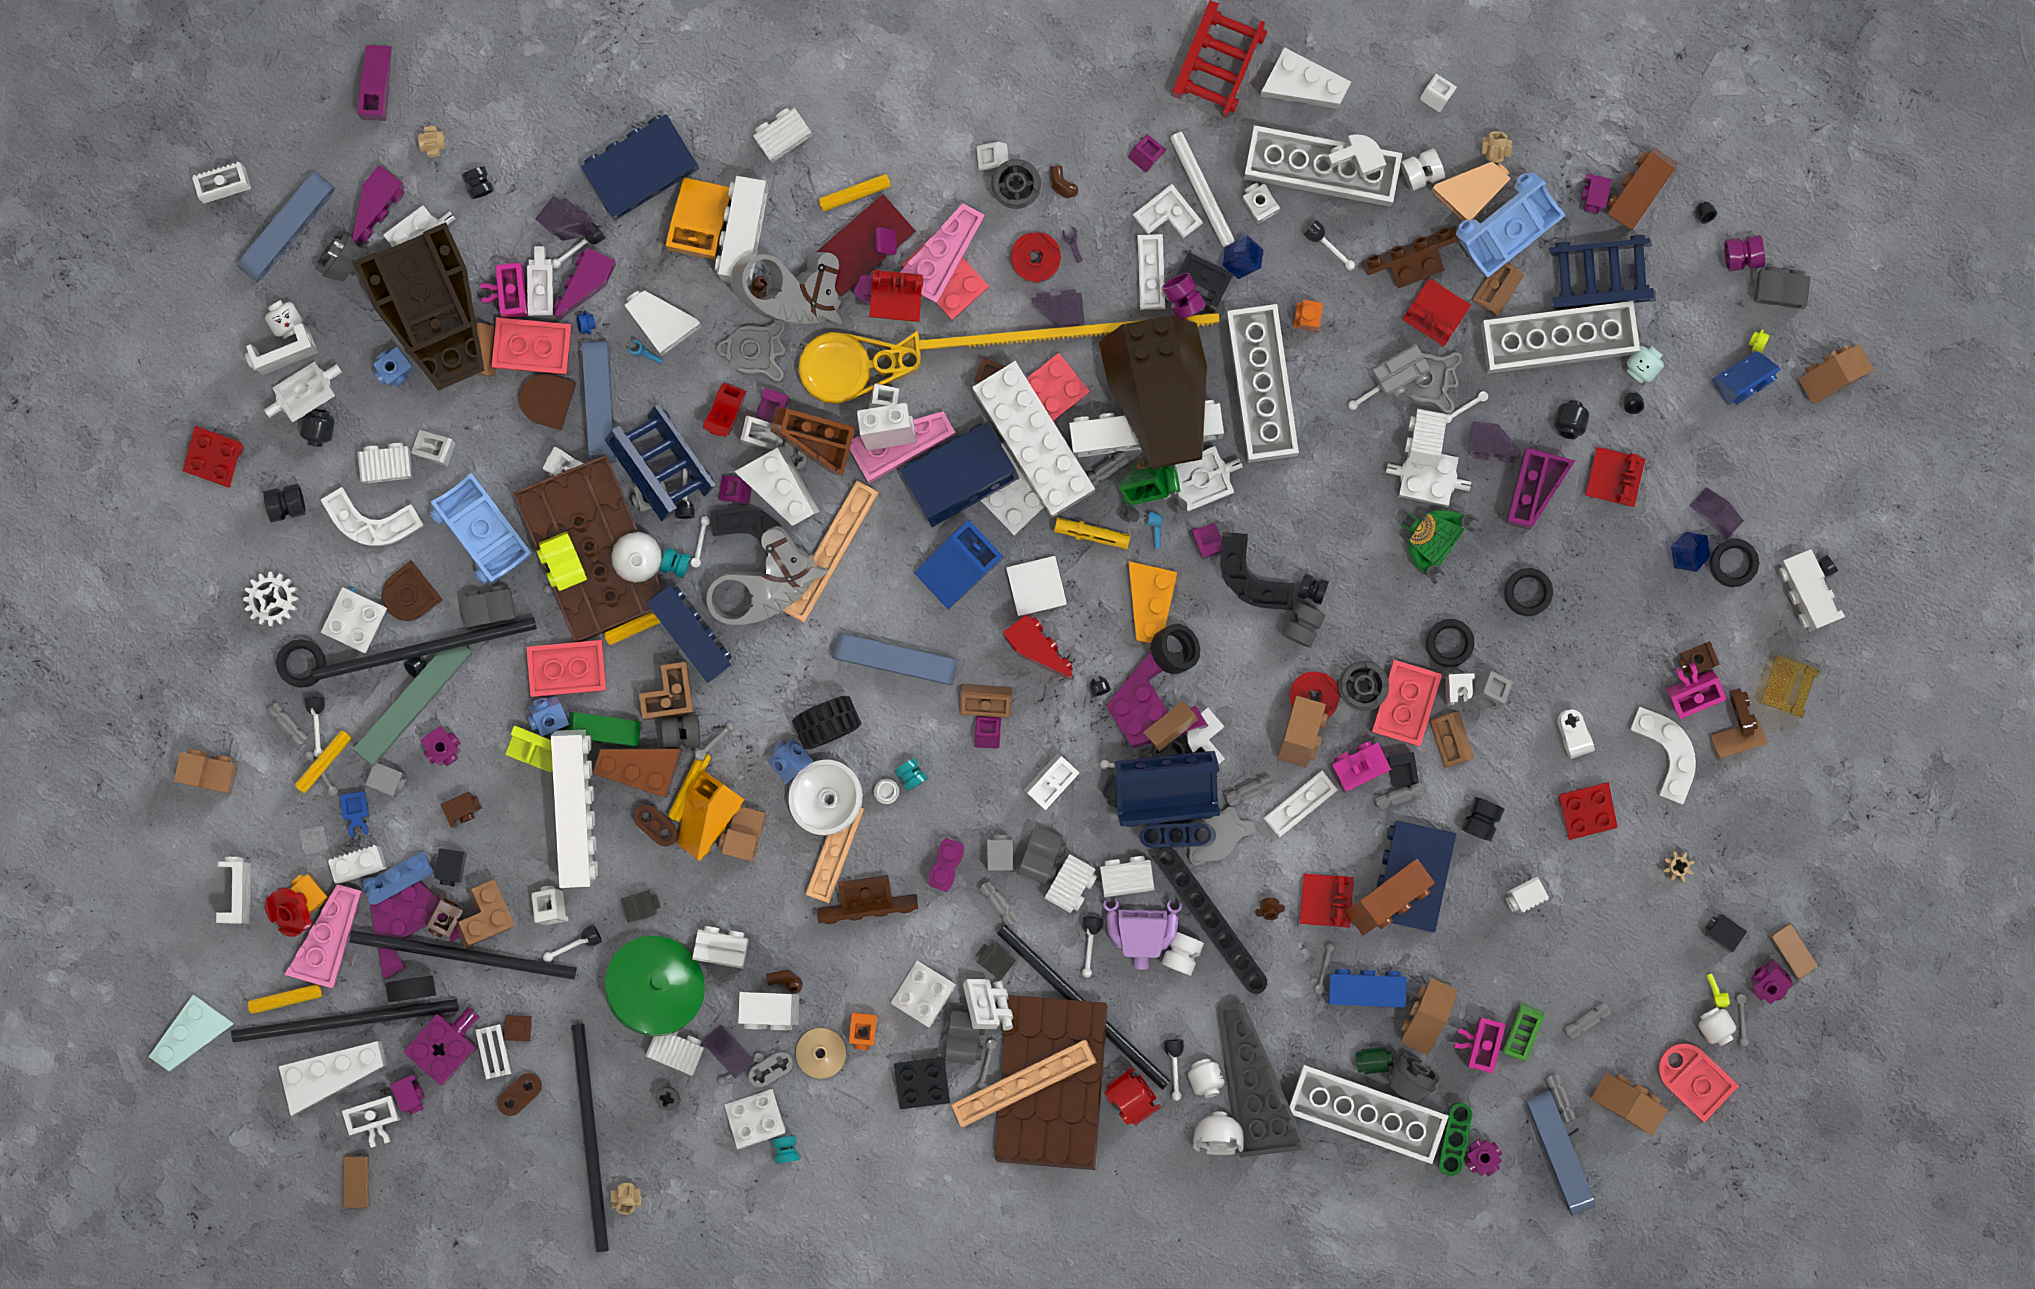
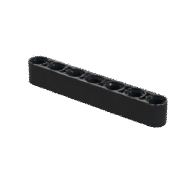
(1213, 933)

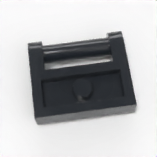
(1208, 277)

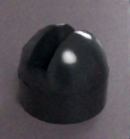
(1705, 212)
(1639, 403)
(1827, 566)
(414, 666)
(1100, 687)

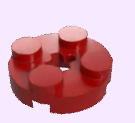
(1036, 243)
(1317, 682)
(288, 911)

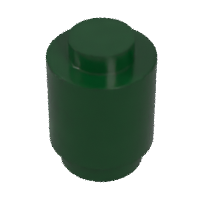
(1374, 1060)

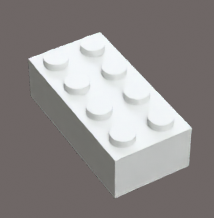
(743, 225)

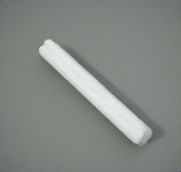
(1202, 189)

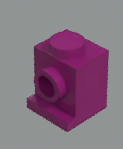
(1595, 193)
(408, 1094)

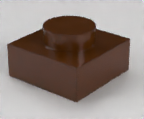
(987, 369)
(518, 1028)

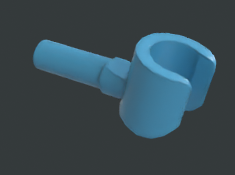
(643, 352)
(1155, 520)

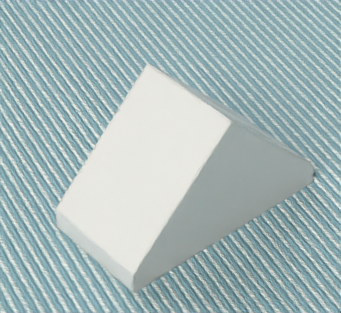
(758, 434)
(433, 447)

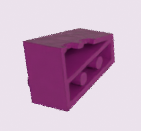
(1535, 485)

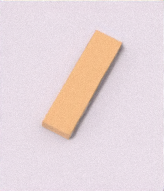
(831, 862)

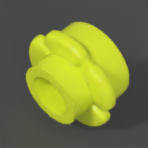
(1759, 341)

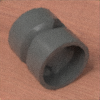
(1303, 625)
(672, 733)

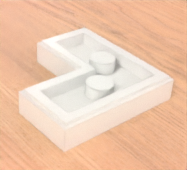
(1168, 206)

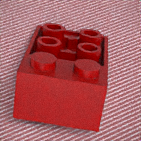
(1030, 644)

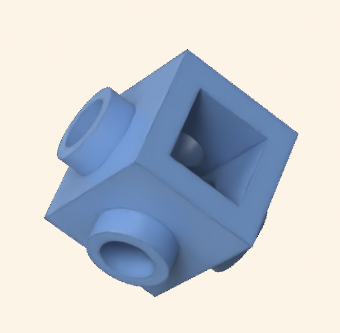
(386, 361)
(547, 716)
(789, 759)

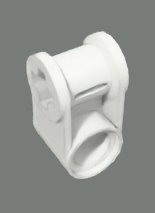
(1576, 738)

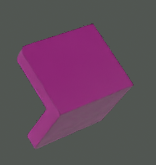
(771, 400)
(1207, 540)

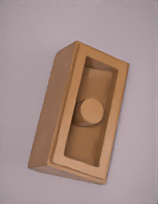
(1498, 289)
(486, 337)
(985, 700)
(1171, 726)
(1452, 739)
(1732, 741)
(1793, 951)
(355, 1181)

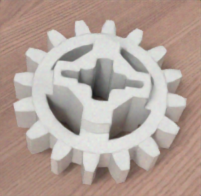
(276, 588)

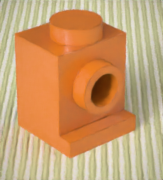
(1308, 315)
(863, 1020)

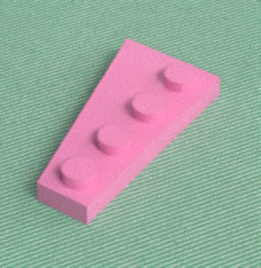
(944, 251)
(929, 433)
(326, 942)

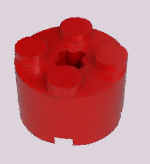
(1132, 1097)

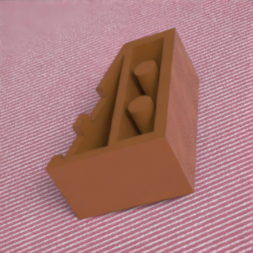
(1641, 187)
(815, 437)
(639, 768)
(1390, 898)

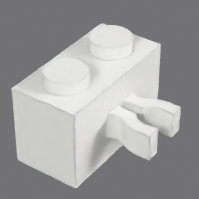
(372, 1116)

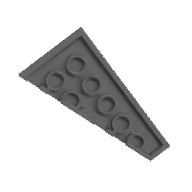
(1254, 1088)

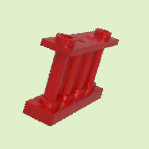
(1204, 40)

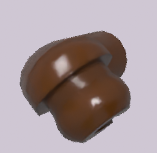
(1060, 185)
(759, 287)
(787, 978)

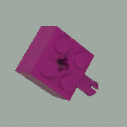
(457, 1046)

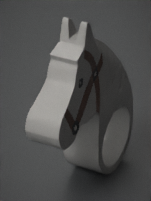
(791, 299)
(785, 580)

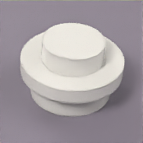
(886, 791)

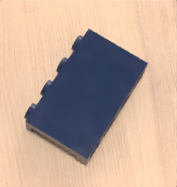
(639, 166)
(959, 474)
(1166, 788)
(1434, 852)

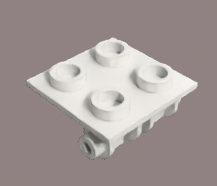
(354, 620)
(923, 994)
(755, 1119)

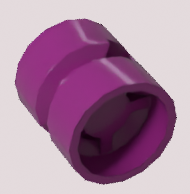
(1744, 253)
(1176, 291)

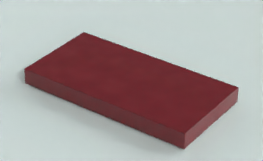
(857, 242)

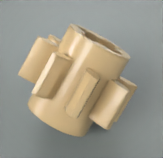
(432, 141)
(1496, 146)
(1672, 862)
(625, 1198)

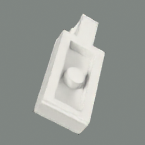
(540, 284)

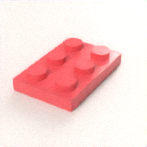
(961, 290)
(531, 346)
(1057, 386)
(566, 668)
(1408, 703)

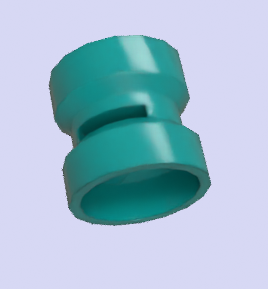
(681, 563)
(910, 774)
(786, 1155)

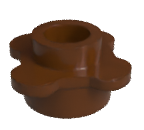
(1270, 908)

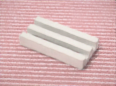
(488, 1030)

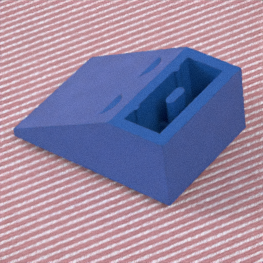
(1744, 377)
(958, 564)

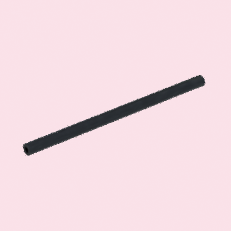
(424, 649)
(463, 955)
(1070, 994)
(345, 1020)
(590, 1138)

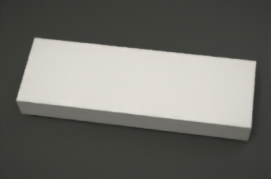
(1151, 272)
(1300, 804)

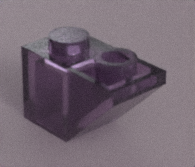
(564, 222)
(1062, 309)
(1491, 440)

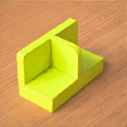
(530, 749)

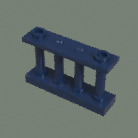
(1616, 293)
(640, 473)

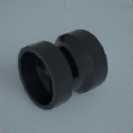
(478, 182)
(1318, 591)

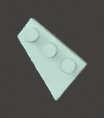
(189, 1032)

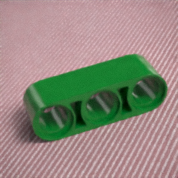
(606, 729)
(1463, 1129)

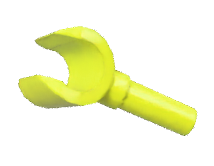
(1720, 999)

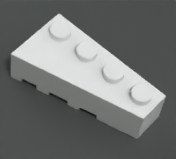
(322, 1076)

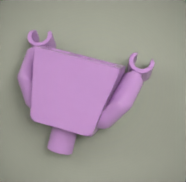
(1142, 932)

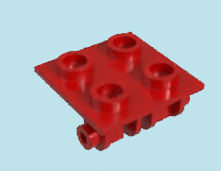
(896, 295)
(1436, 312)
(212, 456)
(1615, 476)
(1588, 810)
(1326, 900)

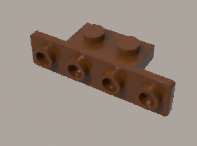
(1413, 260)
(864, 899)

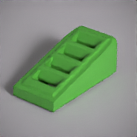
(1518, 1019)

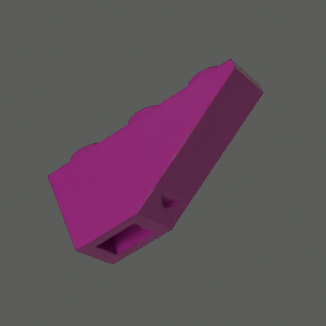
(375, 83)
(376, 197)
(590, 277)

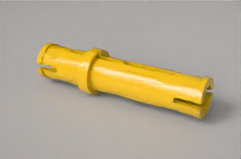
(1092, 533)

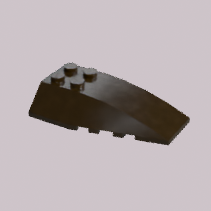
(427, 304)
(1159, 385)

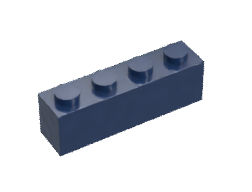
(688, 633)

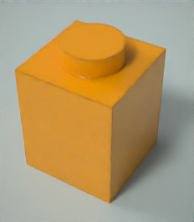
(312, 890)

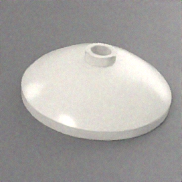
(813, 788)

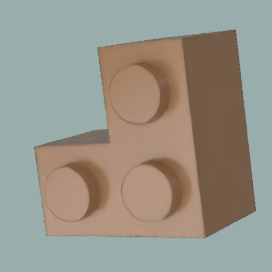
(1836, 372)
(674, 699)
(1301, 736)
(207, 773)
(743, 835)
(490, 918)
(1428, 1015)
(1630, 1102)

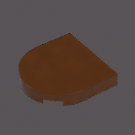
(546, 400)
(409, 594)

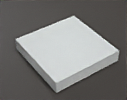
(1036, 586)

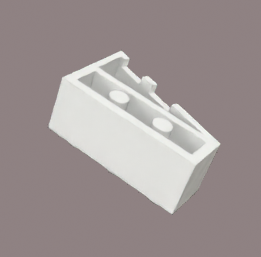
(1305, 82)
(780, 485)
(1809, 591)

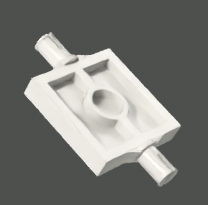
(415, 225)
(303, 391)
(1205, 479)
(1428, 482)

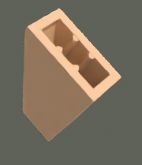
(1473, 190)

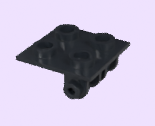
(922, 1083)

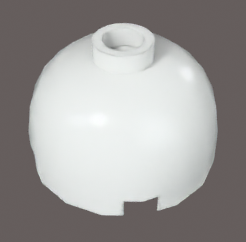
(636, 557)
(1218, 1135)

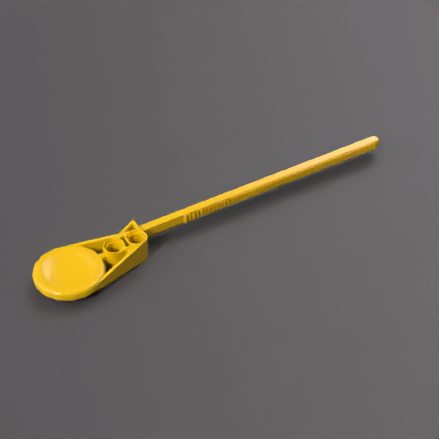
(838, 367)

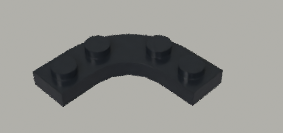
(741, 521)
(1246, 585)

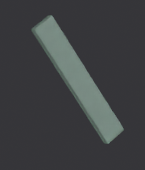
(410, 703)

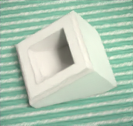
(1437, 93)
(991, 155)

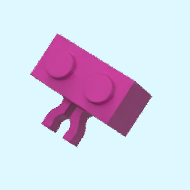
(510, 290)
(1695, 693)
(1361, 766)
(1485, 1044)

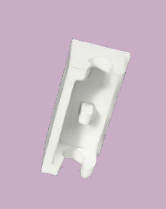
(1458, 685)
(1051, 781)

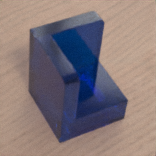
(1243, 257)
(1690, 551)

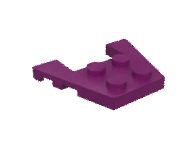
(1139, 706)
(401, 917)

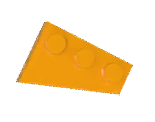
(1151, 598)

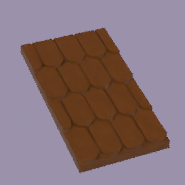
(595, 515)
(1061, 1120)

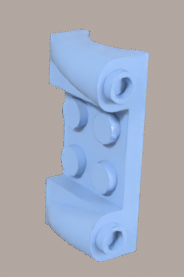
(1511, 226)
(480, 530)

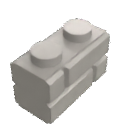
(1400, 371)

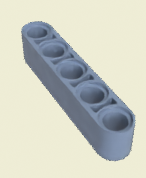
(286, 227)
(598, 398)
(895, 659)
(1560, 1153)

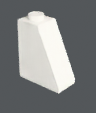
(660, 321)

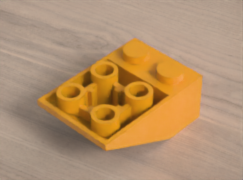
(698, 219)
(706, 814)

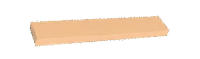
(835, 545)
(1023, 1083)

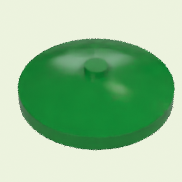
(654, 986)

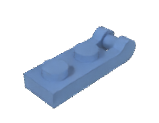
(397, 878)

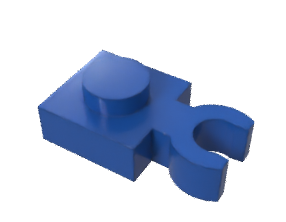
(354, 808)

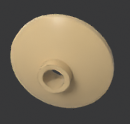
(834, 1053)

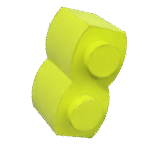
(562, 561)

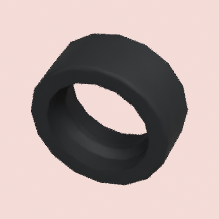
(1746, 548)
(1525, 573)
(1463, 629)
(1188, 641)
(286, 651)
(410, 988)

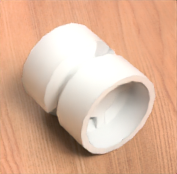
(1414, 173)
(1182, 953)

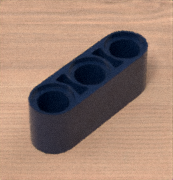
(1189, 839)

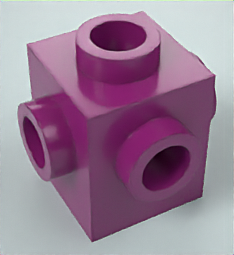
(435, 740)
(1770, 982)
(1474, 1163)

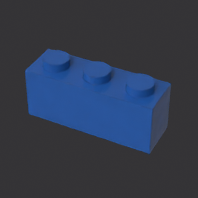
(1367, 989)

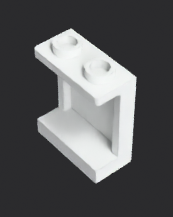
(285, 355)
(886, 426)
(240, 892)

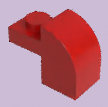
(724, 410)

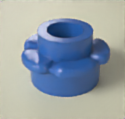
(585, 323)

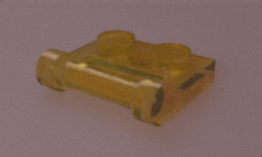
(1781, 685)

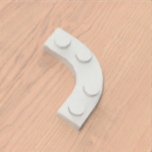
(368, 531)
(1678, 748)

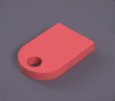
(1697, 1081)

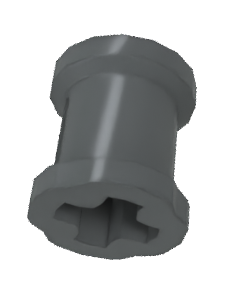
(674, 1094)

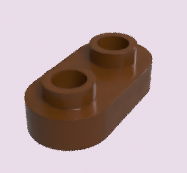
(1740, 704)
(655, 825)
(519, 1094)

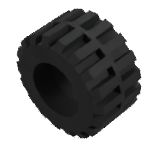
(826, 722)

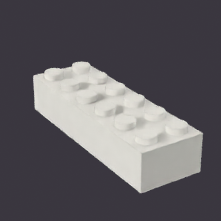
(1302, 164)
(1560, 337)
(1262, 383)
(1113, 434)
(1033, 439)
(572, 808)
(771, 1009)
(1367, 1114)

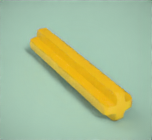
(854, 192)
(631, 628)
(323, 761)
(677, 808)
(284, 999)

